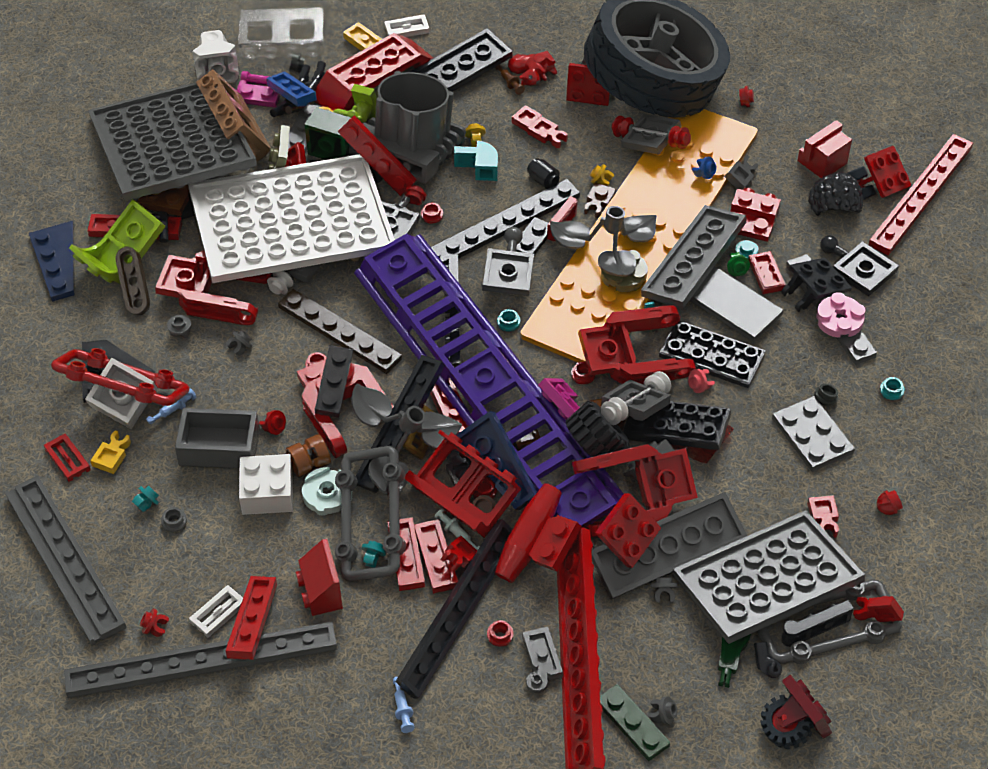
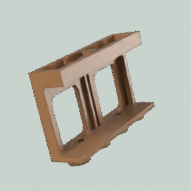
(226, 102)

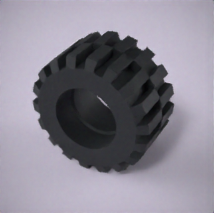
(595, 432)

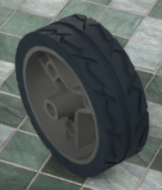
(667, 66)

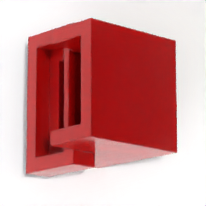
(826, 150)

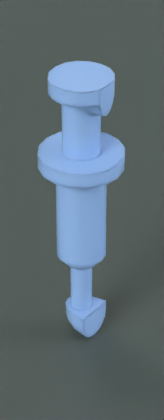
(167, 410)
(403, 711)

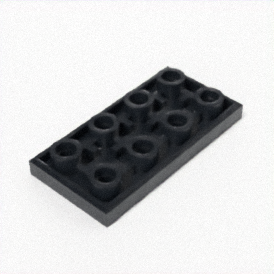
(711, 351)
(682, 425)

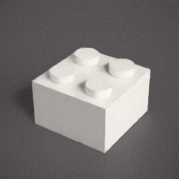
(116, 404)
(266, 484)

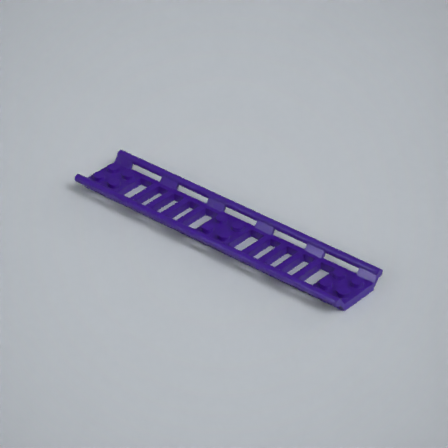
(486, 375)

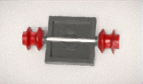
(651, 133)

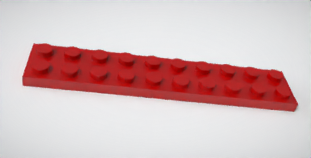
(579, 657)

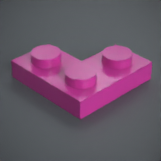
(560, 393)

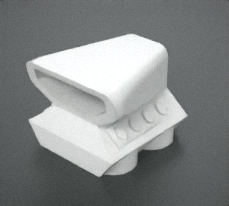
(216, 54)

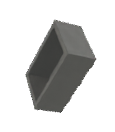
(216, 437)

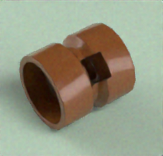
(300, 458)

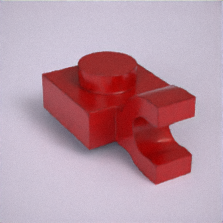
(881, 608)

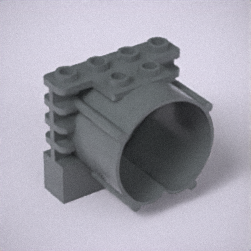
(415, 122)

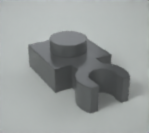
(741, 173)

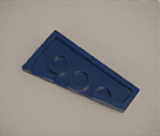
(56, 258)
(492, 442)

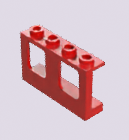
(457, 499)

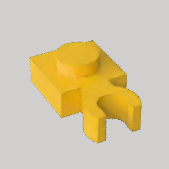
(111, 455)

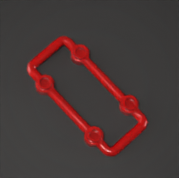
(98, 359)

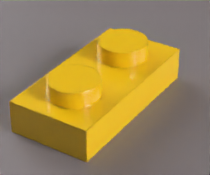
(360, 36)

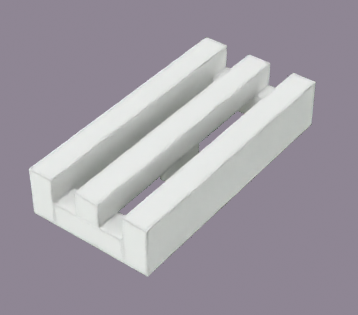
(408, 30)
(218, 598)

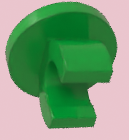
(738, 264)

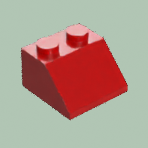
(319, 580)

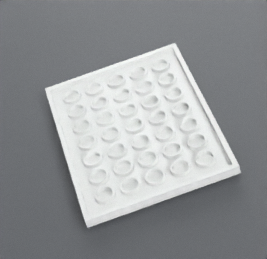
(289, 217)

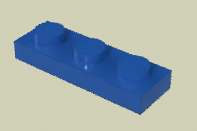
(291, 89)

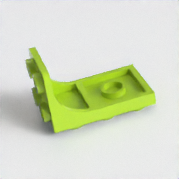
(132, 229)

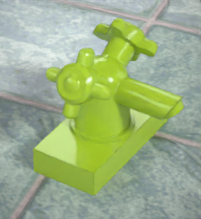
(365, 103)

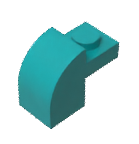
(482, 158)

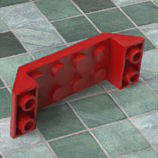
(368, 70)

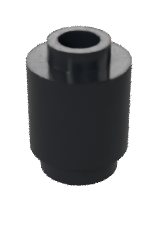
(543, 173)

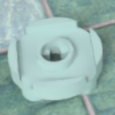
(313, 491)

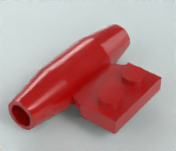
(538, 536)

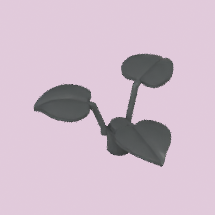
(616, 263)
(373, 406)

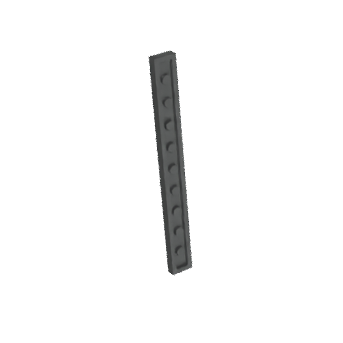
(195, 660)

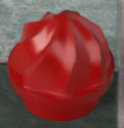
(889, 503)

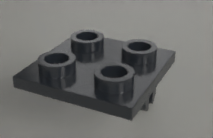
(819, 277)

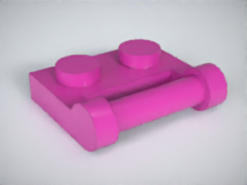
(257, 94)

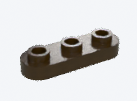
(127, 274)

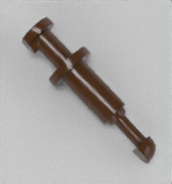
(512, 81)

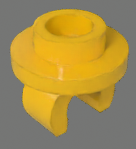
(475, 132)
(600, 175)

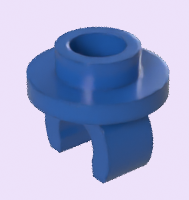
(706, 168)

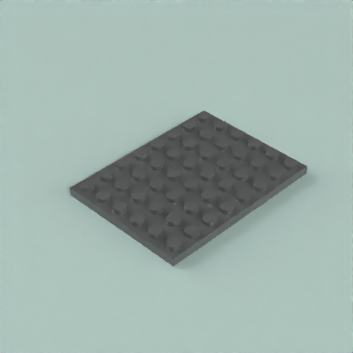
(166, 142)

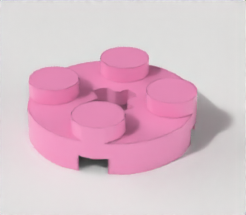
(843, 305)

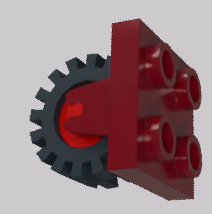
(791, 718)

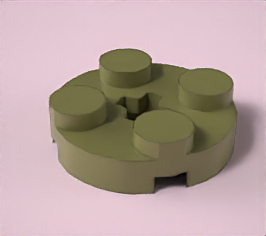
(629, 283)

